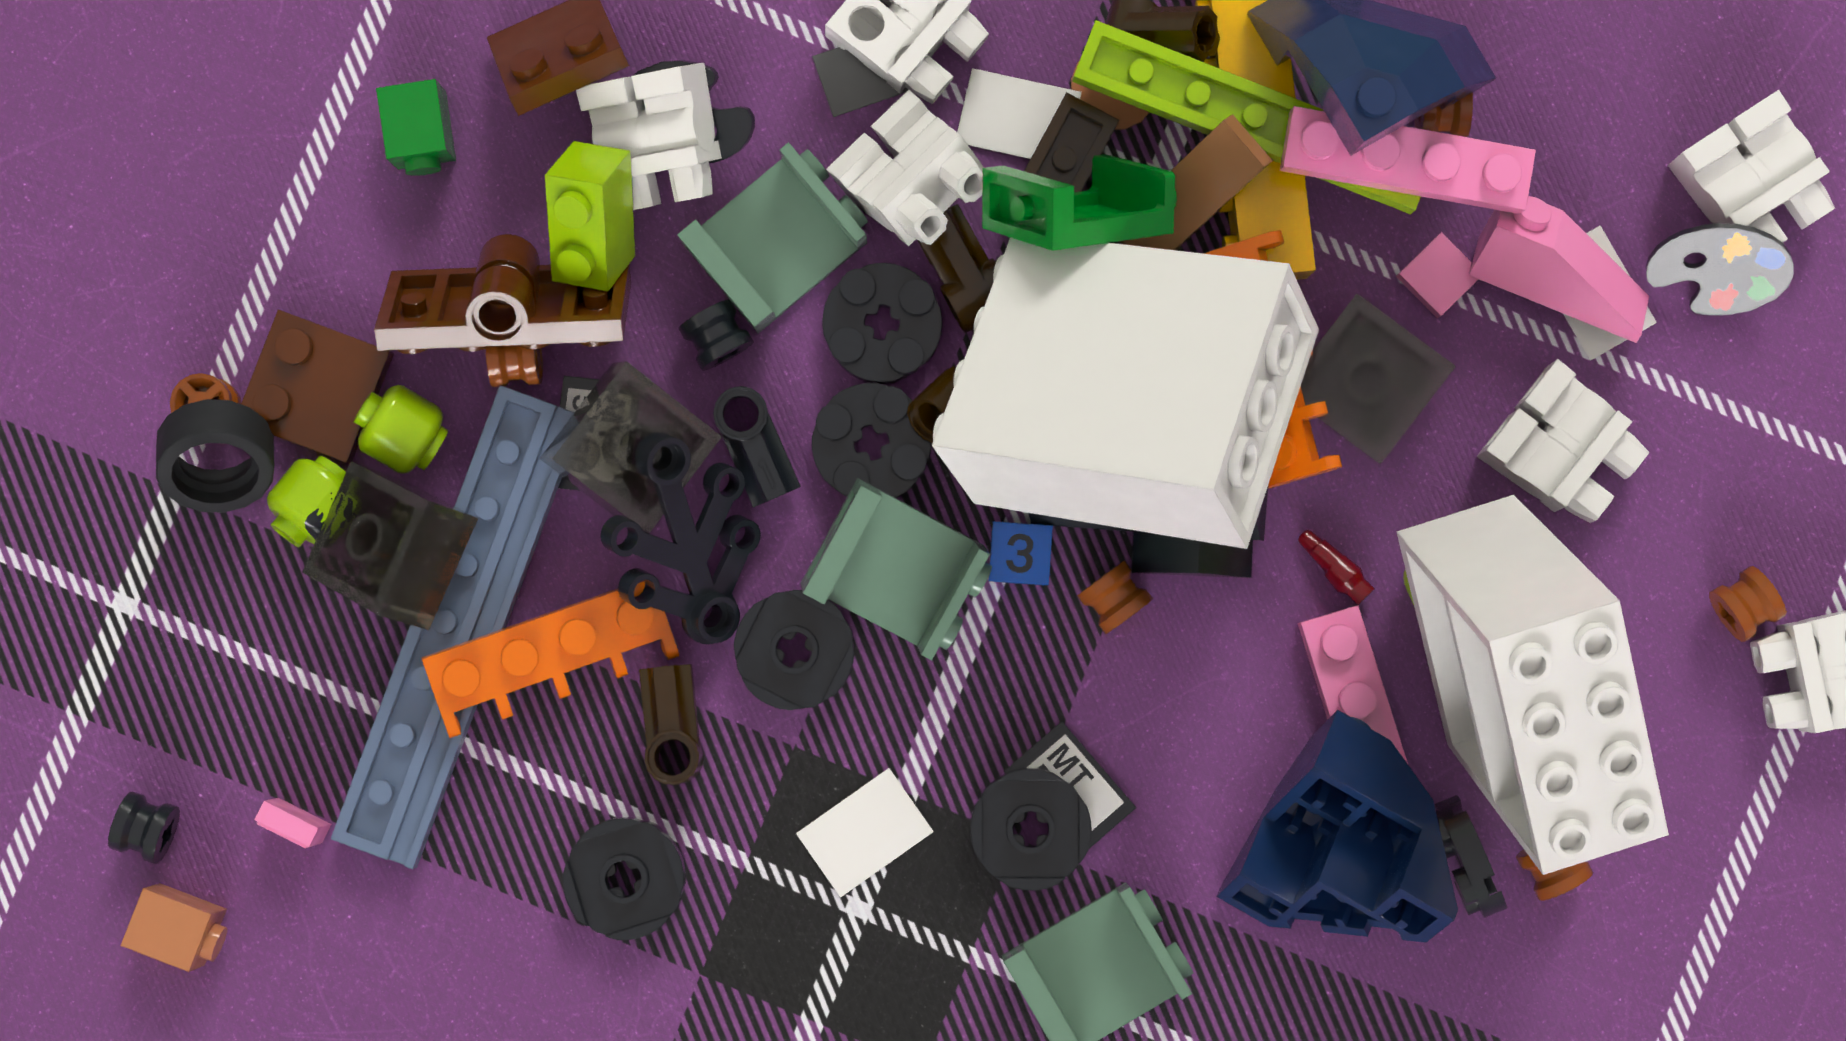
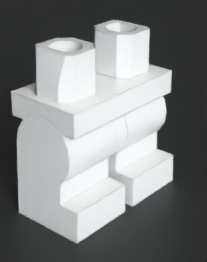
(903, 37)
(664, 125)
(1754, 168)
(923, 179)
(1560, 440)
(1816, 672)

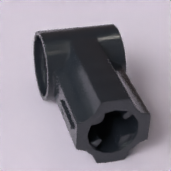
(757, 451)

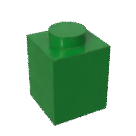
(416, 126)

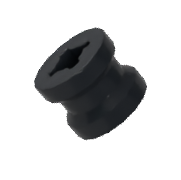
(716, 335)
(143, 827)

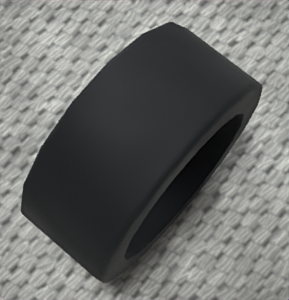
(212, 488)

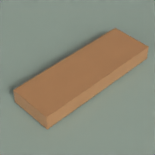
(1209, 180)

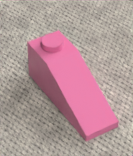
(1560, 267)

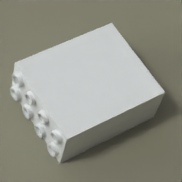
(1129, 388)
(1534, 682)

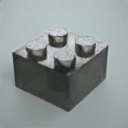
(1372, 379)
(601, 440)
(389, 546)

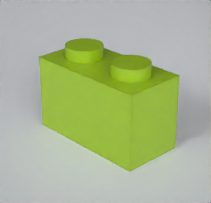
(590, 215)

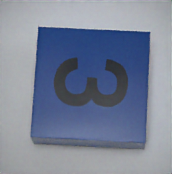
(1020, 553)

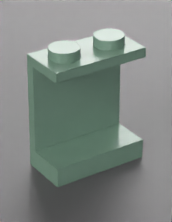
(777, 238)
(897, 568)
(1098, 967)

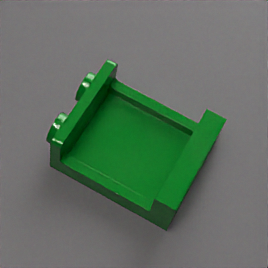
(1122, 205)

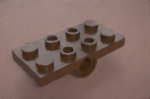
(497, 304)

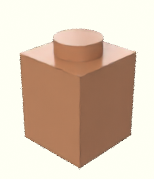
(175, 928)

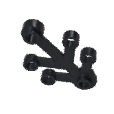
(690, 543)

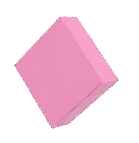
(1438, 275)
(292, 823)

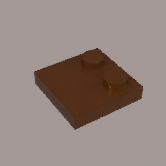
(556, 53)
(315, 384)

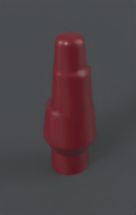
(1338, 569)

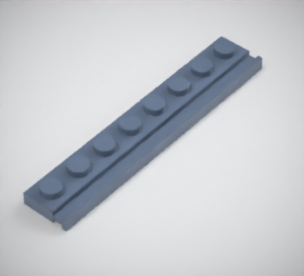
(408, 747)

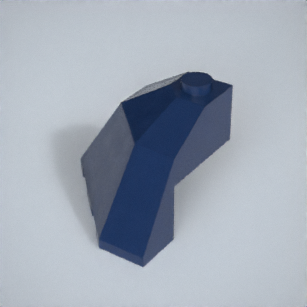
(1372, 61)
(1346, 843)

